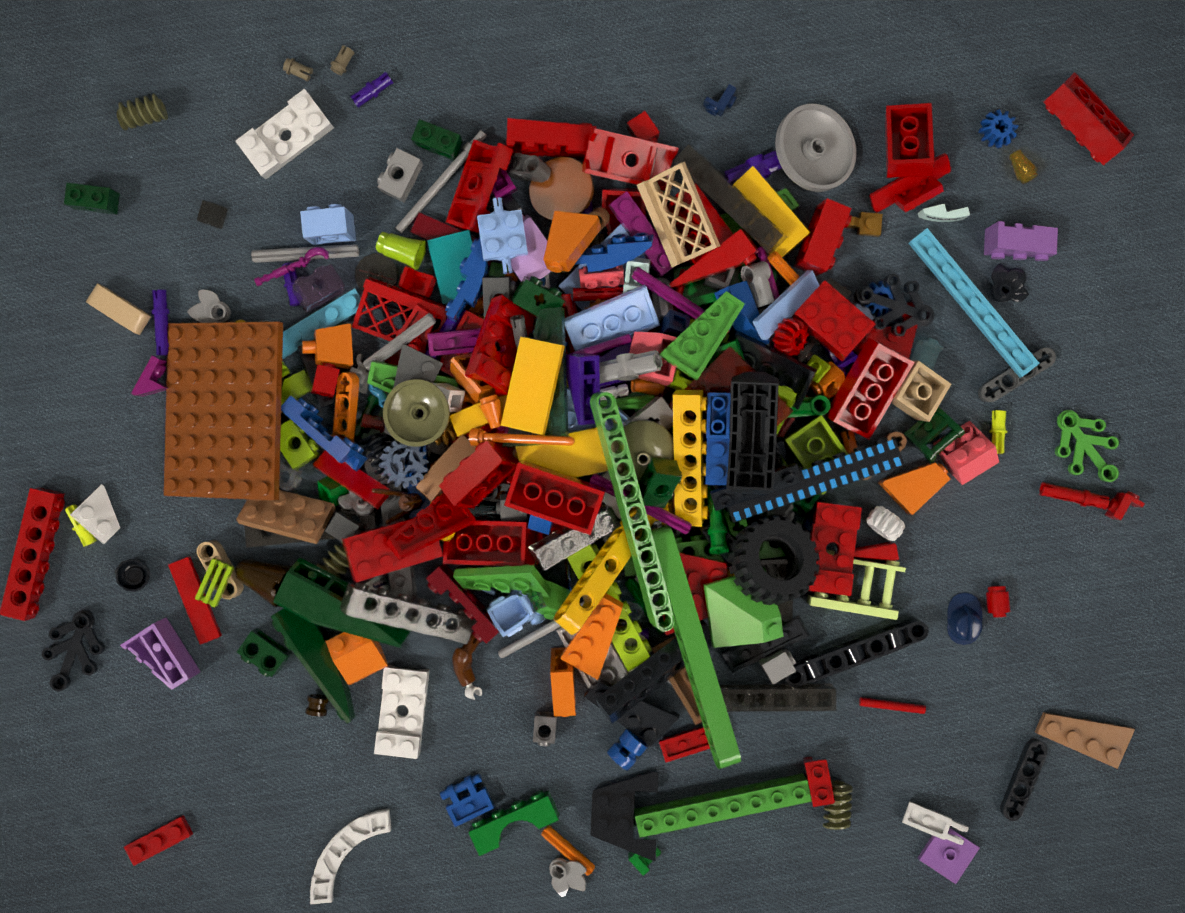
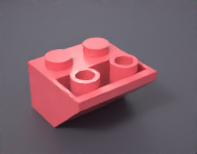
(650, 341)
(969, 454)

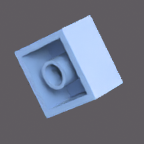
(328, 225)

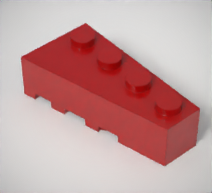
(547, 138)

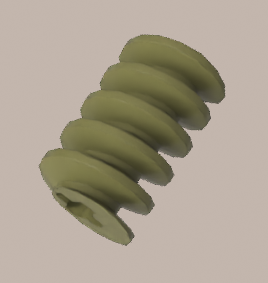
(141, 112)
(337, 563)
(839, 811)

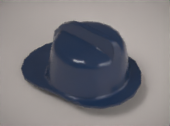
(964, 618)

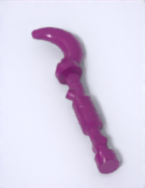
(303, 261)

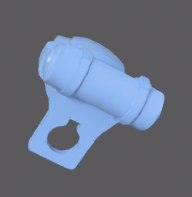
(512, 612)

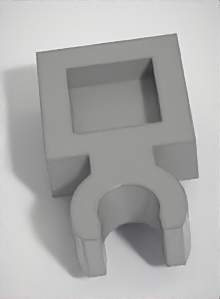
(362, 374)

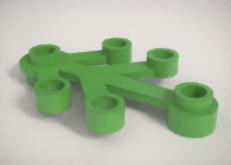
(1084, 443)

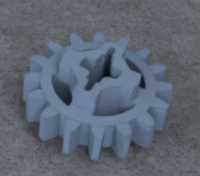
(412, 465)

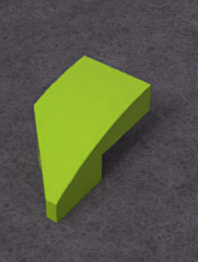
(296, 386)

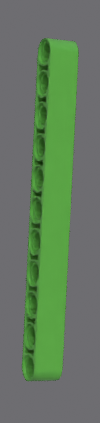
(625, 503)
(696, 653)

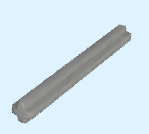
(291, 254)

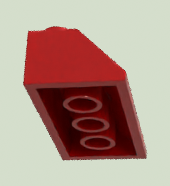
(1088, 119)
(555, 497)

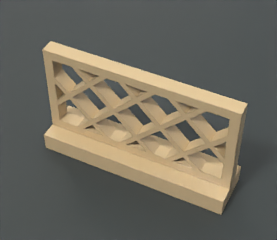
(665, 221)

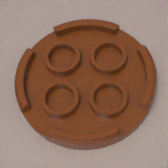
(564, 190)

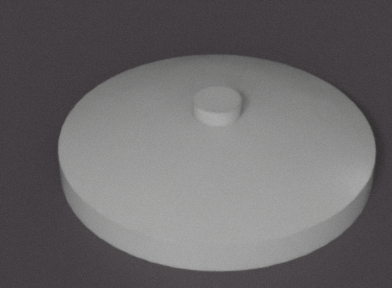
(815, 147)

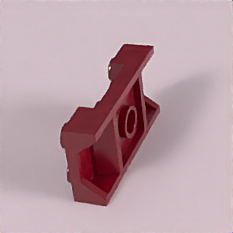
(443, 580)

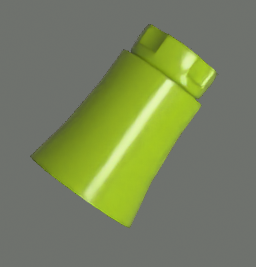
(402, 249)

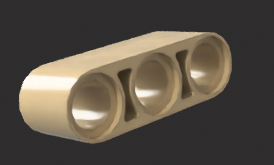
(118, 309)
(220, 554)

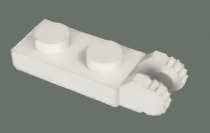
(932, 822)

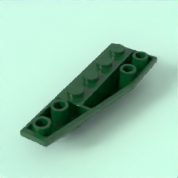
(317, 598)
(310, 647)

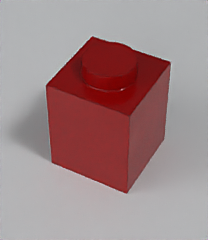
(643, 128)
(325, 380)

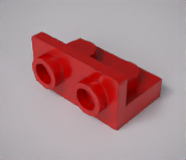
(819, 781)

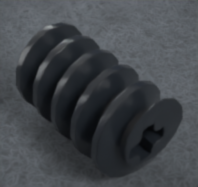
(376, 446)

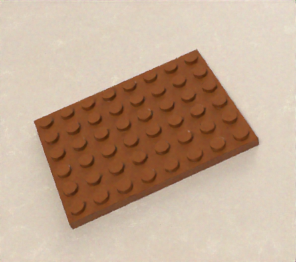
(223, 410)

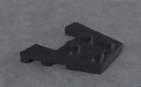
(615, 811)

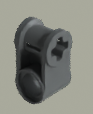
(529, 168)

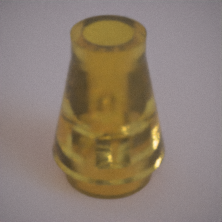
(1023, 167)

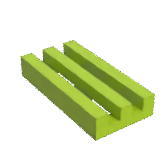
(206, 599)

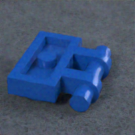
(470, 806)

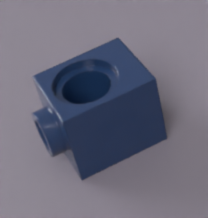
(674, 323)

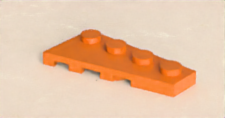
(592, 641)

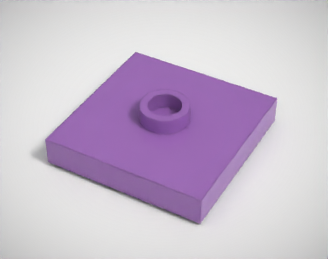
(947, 856)

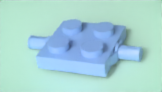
(502, 235)

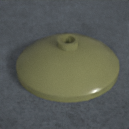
(402, 408)
(647, 439)

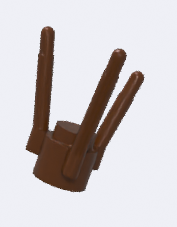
(407, 502)

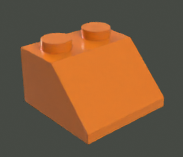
(475, 388)
(356, 656)

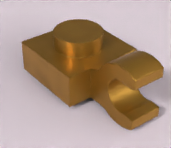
(867, 224)

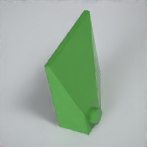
(737, 618)

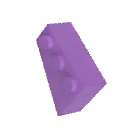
(1020, 241)
(163, 653)

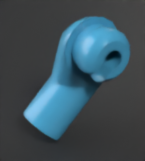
(380, 394)

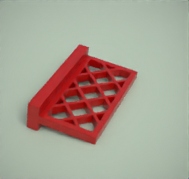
(397, 295)

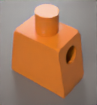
(331, 346)

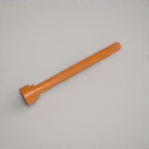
(477, 436)

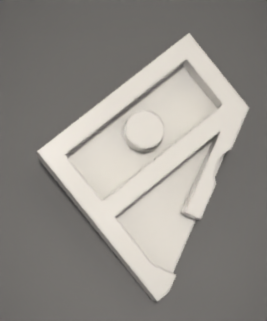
(97, 515)

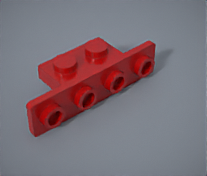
(911, 191)

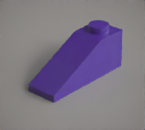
(583, 382)

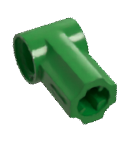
(807, 407)

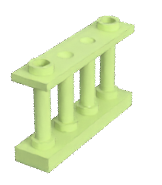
(863, 605)

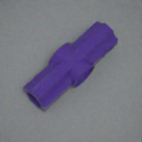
(764, 164)

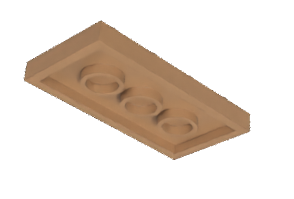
(289, 516)

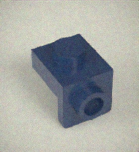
(727, 100)

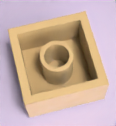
(921, 392)

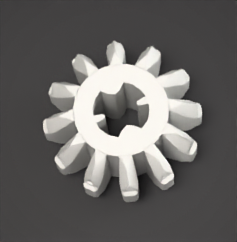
(885, 523)

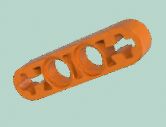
(340, 410)

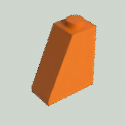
(569, 238)
(915, 486)
(562, 685)

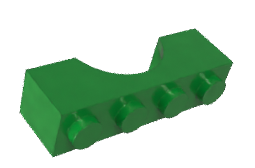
(538, 810)

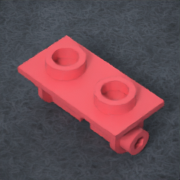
(609, 277)

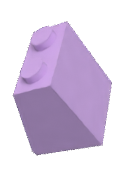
(536, 245)

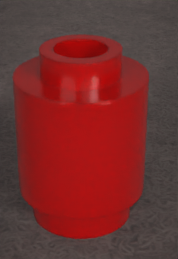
(998, 601)

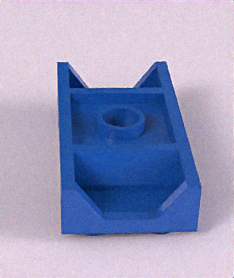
(307, 418)

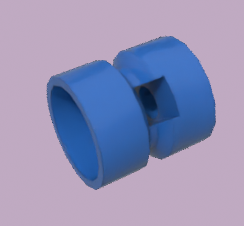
(632, 744)

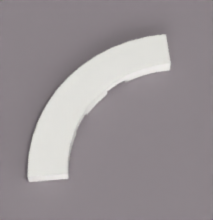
(339, 846)

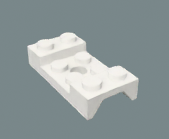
(269, 151)
(396, 733)

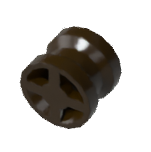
(316, 705)

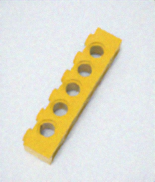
(694, 401)

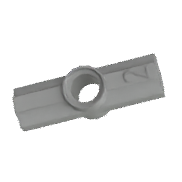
(630, 366)

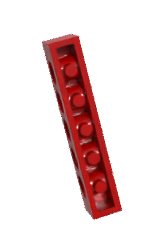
(18, 582)

